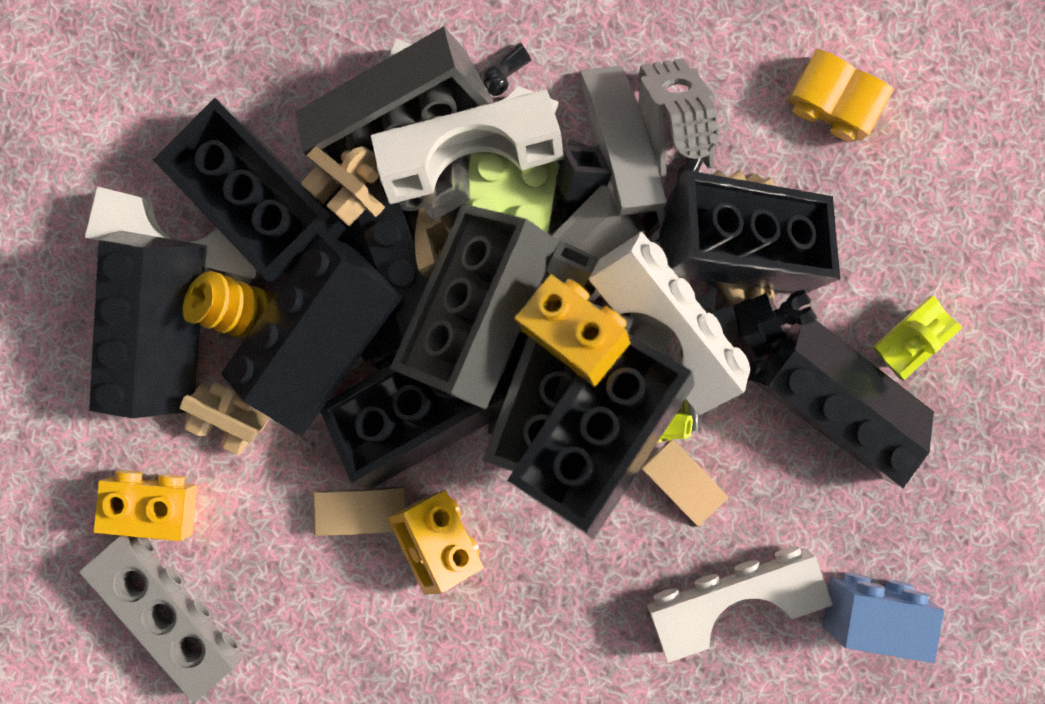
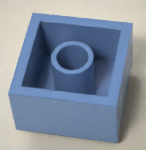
(883, 618)

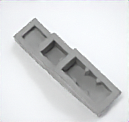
(622, 140)

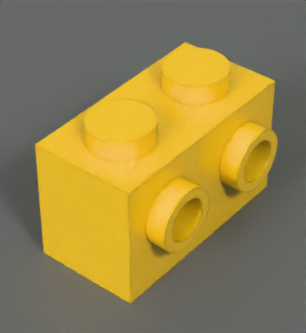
(574, 328)
(145, 507)
(436, 542)

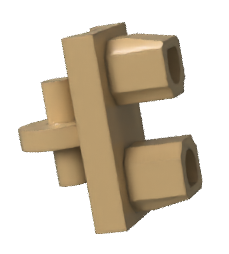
(356, 170)
(225, 410)

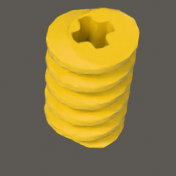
(224, 304)

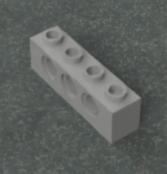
(139, 611)

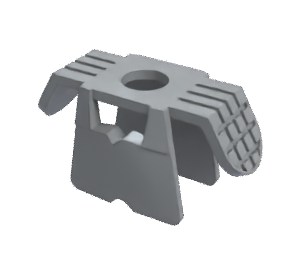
(690, 112)
(600, 229)

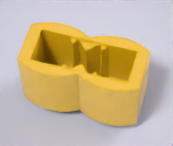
(839, 96)

